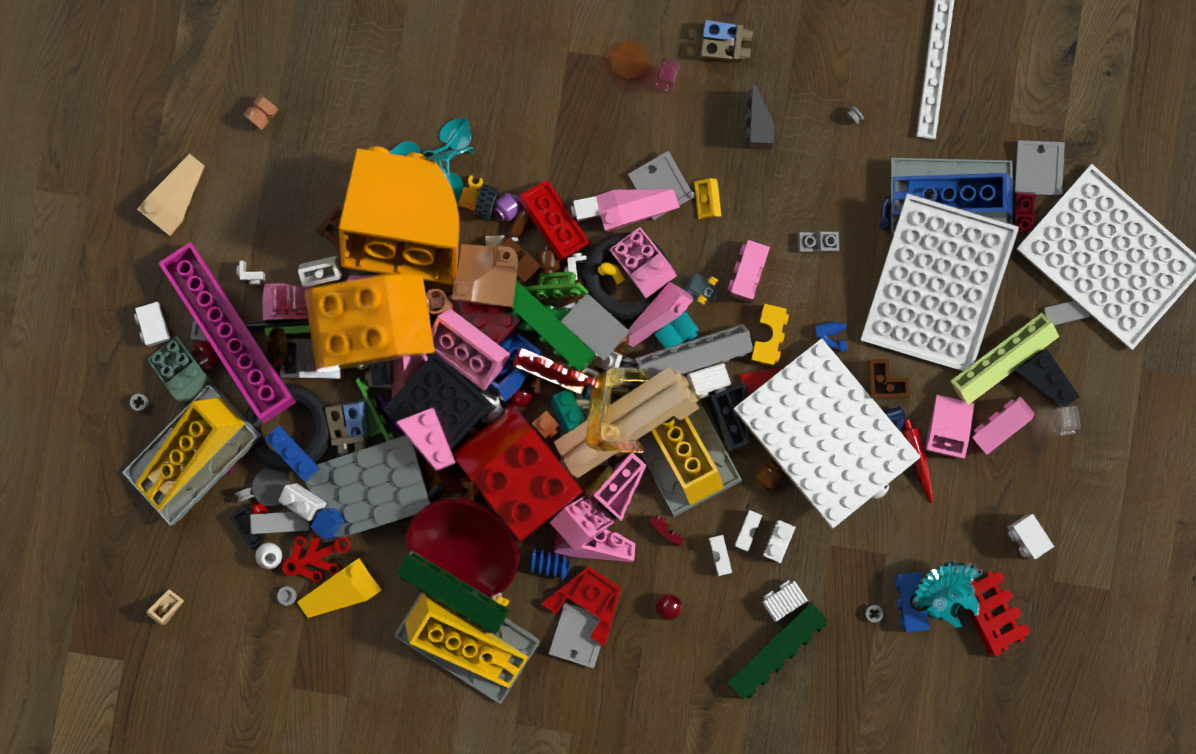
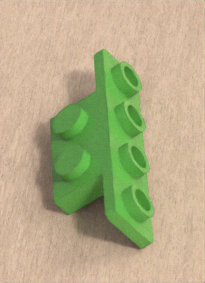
(557, 285)
(375, 422)

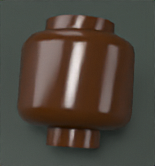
(548, 260)
(770, 476)

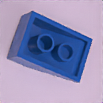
(511, 378)

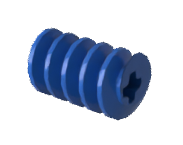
(549, 564)

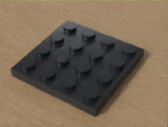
(444, 389)

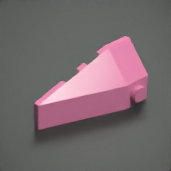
(604, 546)

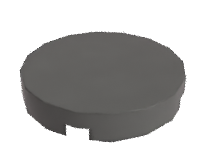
(269, 486)

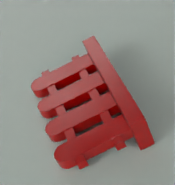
(552, 372)
(985, 628)

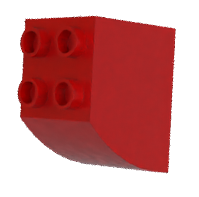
(516, 472)

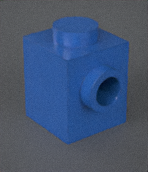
(327, 522)

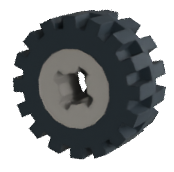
(485, 202)

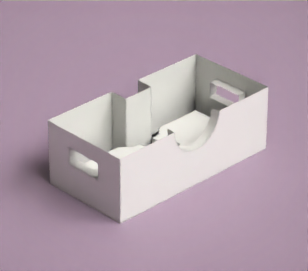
(745, 536)
(720, 555)

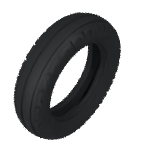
(592, 282)
(318, 443)

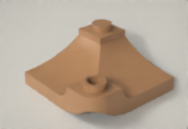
(486, 276)

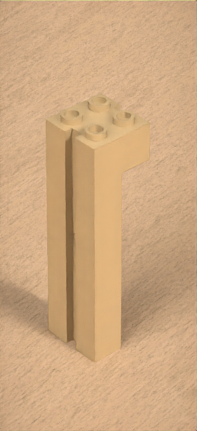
(634, 416)

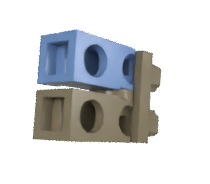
(723, 42)
(348, 425)

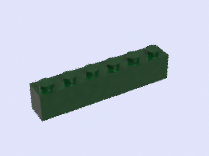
(452, 592)
(777, 650)

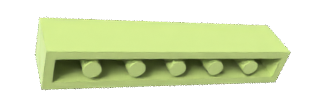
(1004, 358)

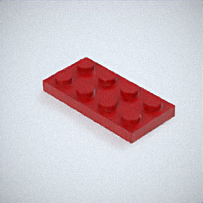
(553, 220)

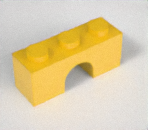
(774, 318)

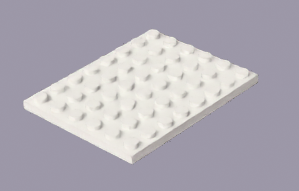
(1110, 257)
(939, 282)
(826, 433)

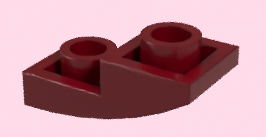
(1024, 211)
(660, 525)

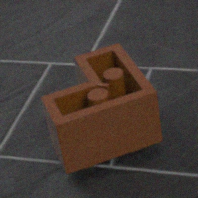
(526, 263)
(881, 385)

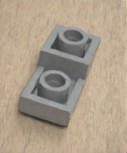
(818, 242)

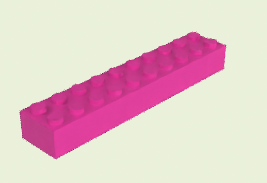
(227, 332)

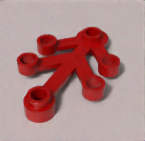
(313, 557)

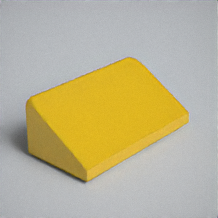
(707, 198)

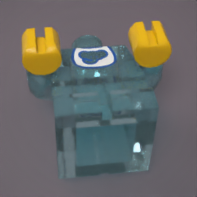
(702, 288)

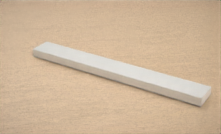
(935, 69)

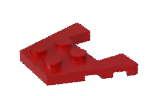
(592, 593)

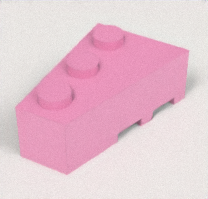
(619, 488)

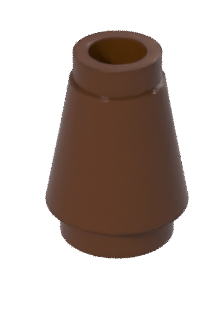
(520, 223)

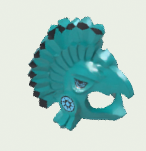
(946, 590)

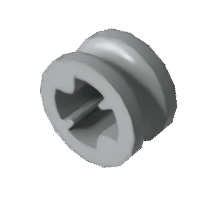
(854, 115)
(136, 397)
(244, 495)
(874, 607)

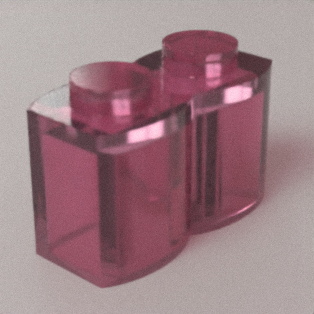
(667, 75)
(289, 299)

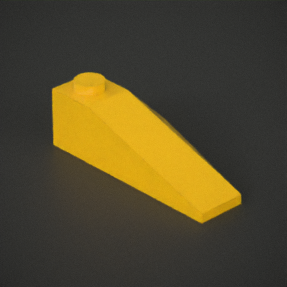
(346, 588)

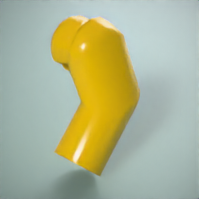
(610, 269)

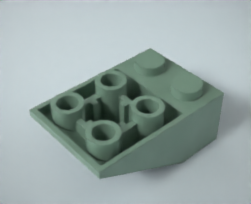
(179, 371)

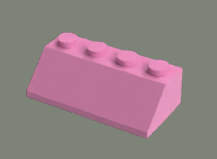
(467, 349)

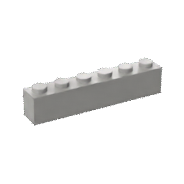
(699, 352)

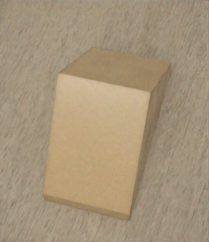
(165, 607)

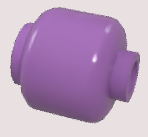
(506, 207)

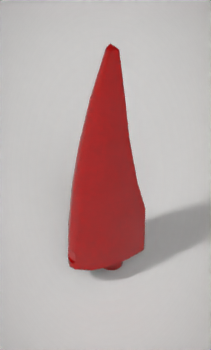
(920, 466)

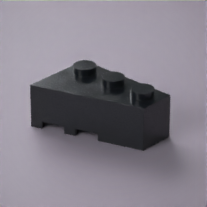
(1048, 379)
(730, 426)

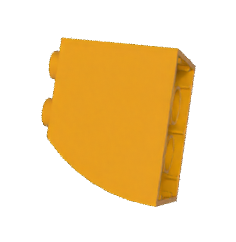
(400, 217)
(368, 321)

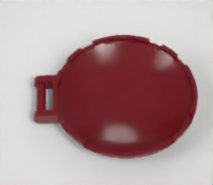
(466, 542)

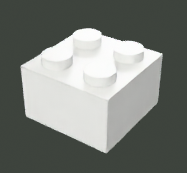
(1030, 537)

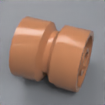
(260, 112)
(438, 302)

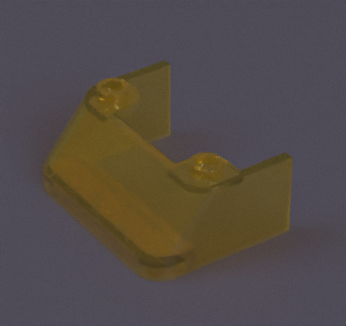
(600, 434)

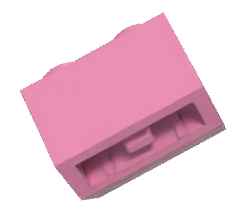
(643, 262)
(949, 427)
(582, 522)

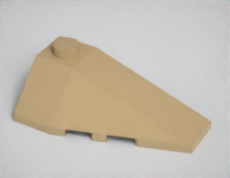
(170, 199)

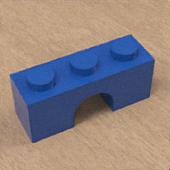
(292, 453)
(911, 619)

